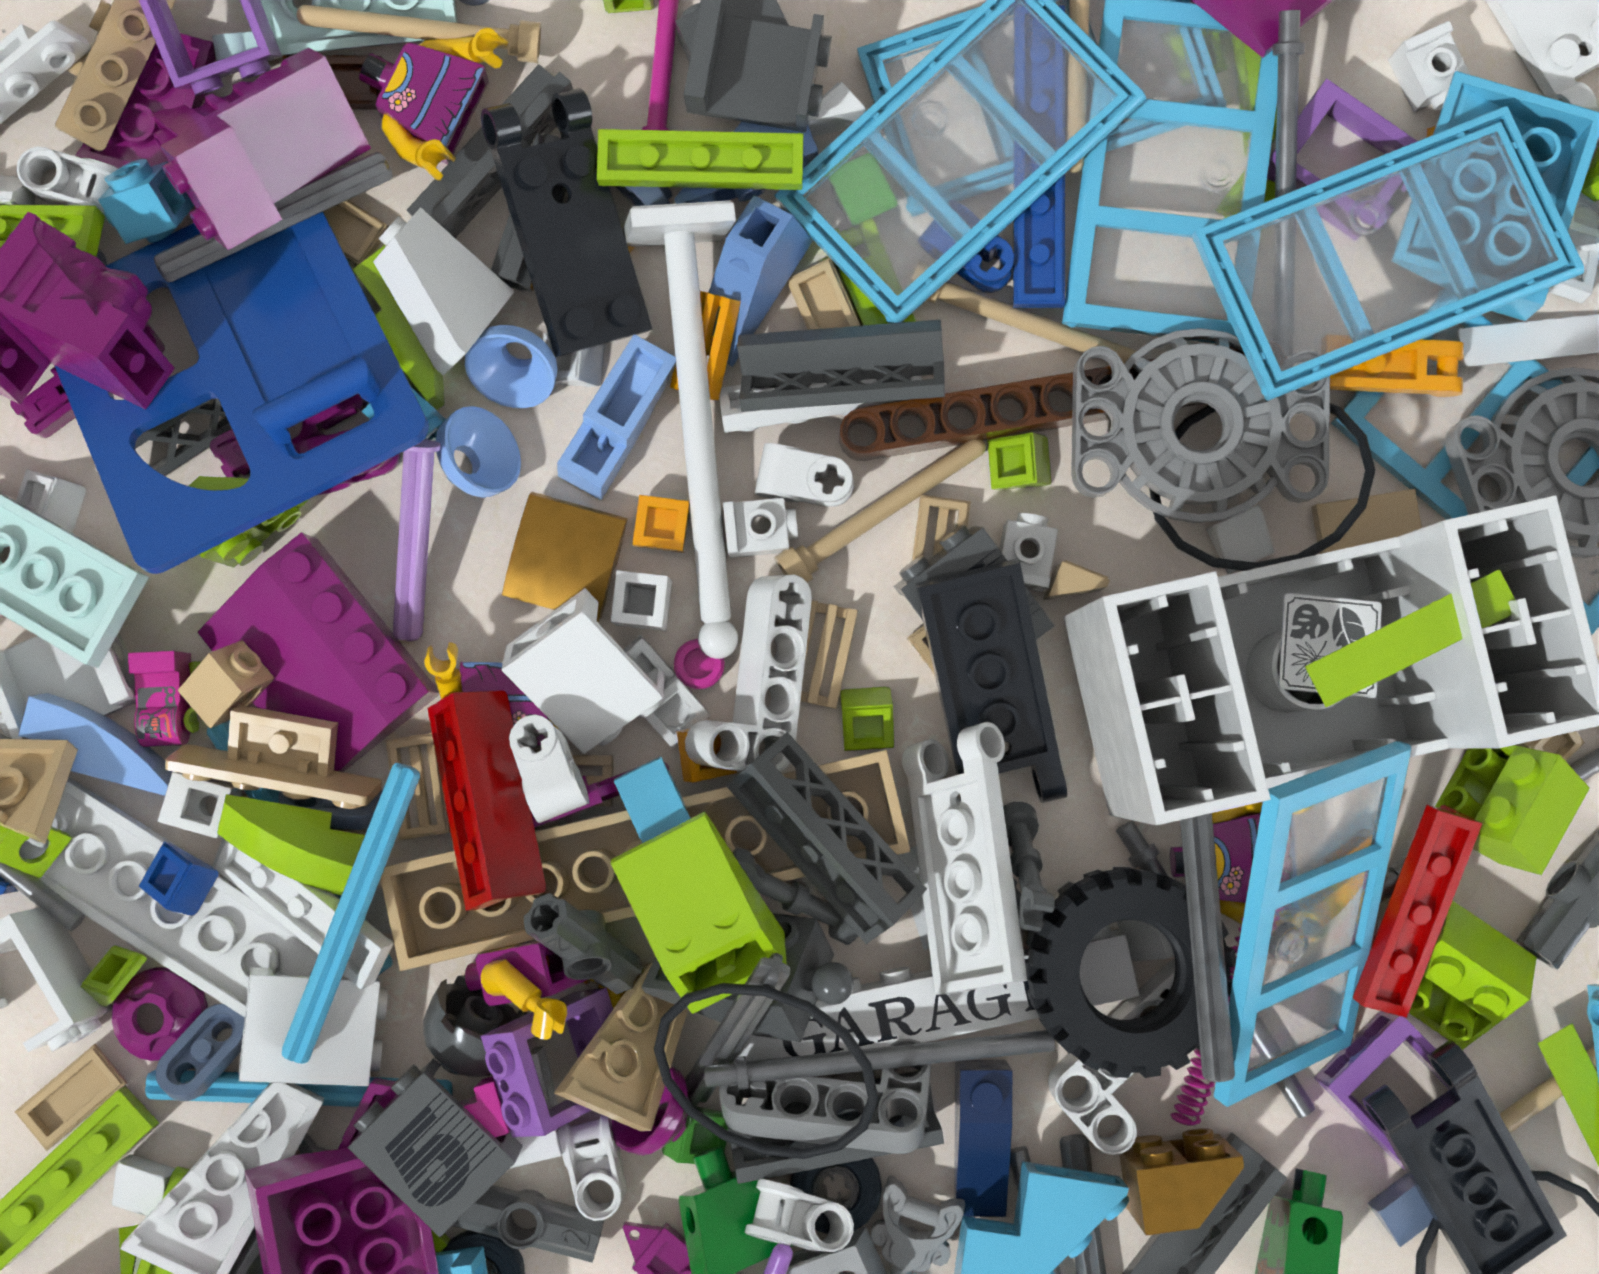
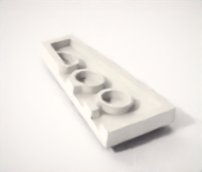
(209, 1210)

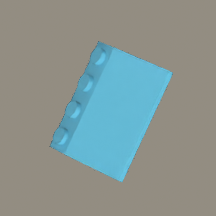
(1556, 134)

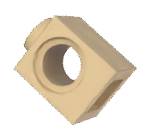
(225, 680)

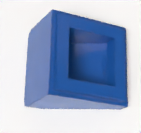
(178, 880)

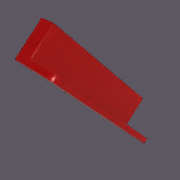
(485, 799)
(1417, 910)

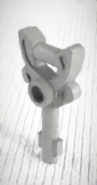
(907, 1246)

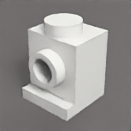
(1415, 70)
(1033, 528)
(744, 541)
(186, 804)

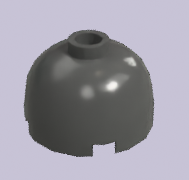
(456, 1024)

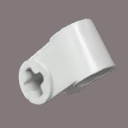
(76, 179)
(794, 475)
(550, 776)
(593, 1161)
(790, 1215)

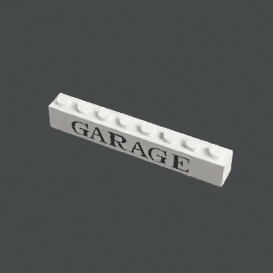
(907, 1007)

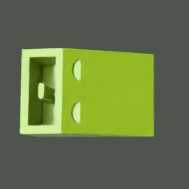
(698, 908)

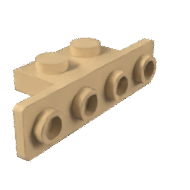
(107, 72)
(277, 754)

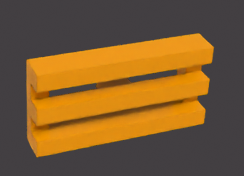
(719, 345)

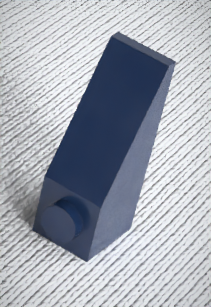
(983, 1136)

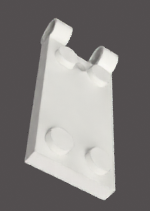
(1549, 41)
(965, 863)

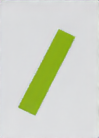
(1405, 641)
(1576, 1081)

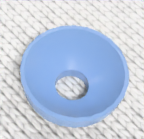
(505, 377)
(486, 444)

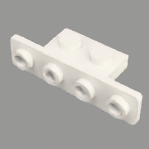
(34, 60)

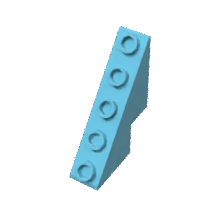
(1051, 1221)

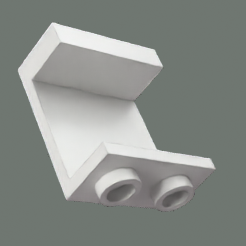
(42, 668)
(581, 674)
(59, 973)
(344, 1046)

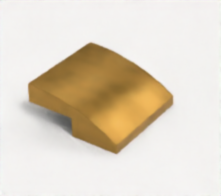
(562, 552)

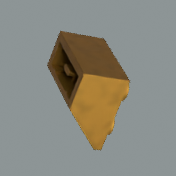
(1178, 1180)

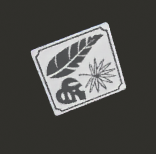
(1318, 627)

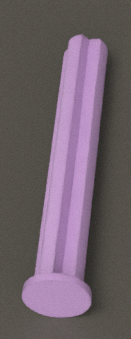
(413, 540)

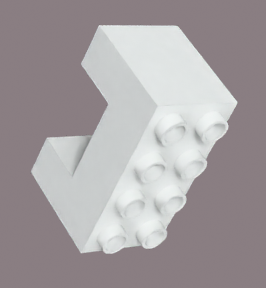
(1190, 668)

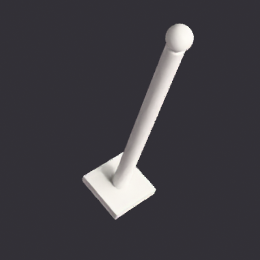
(679, 229)

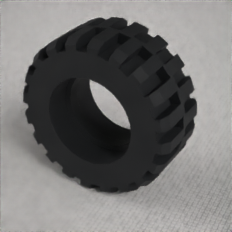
(1055, 986)

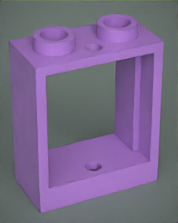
(208, 77)
(1351, 114)
(1362, 1057)
(511, 1062)

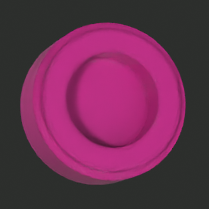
(696, 668)

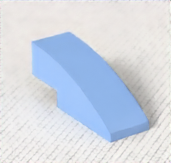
(616, 417)
(102, 744)

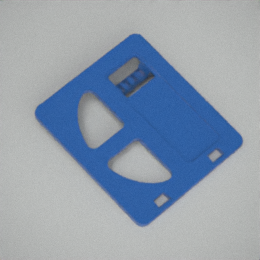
(276, 343)

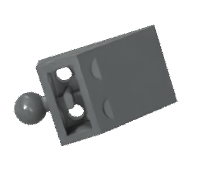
(810, 978)

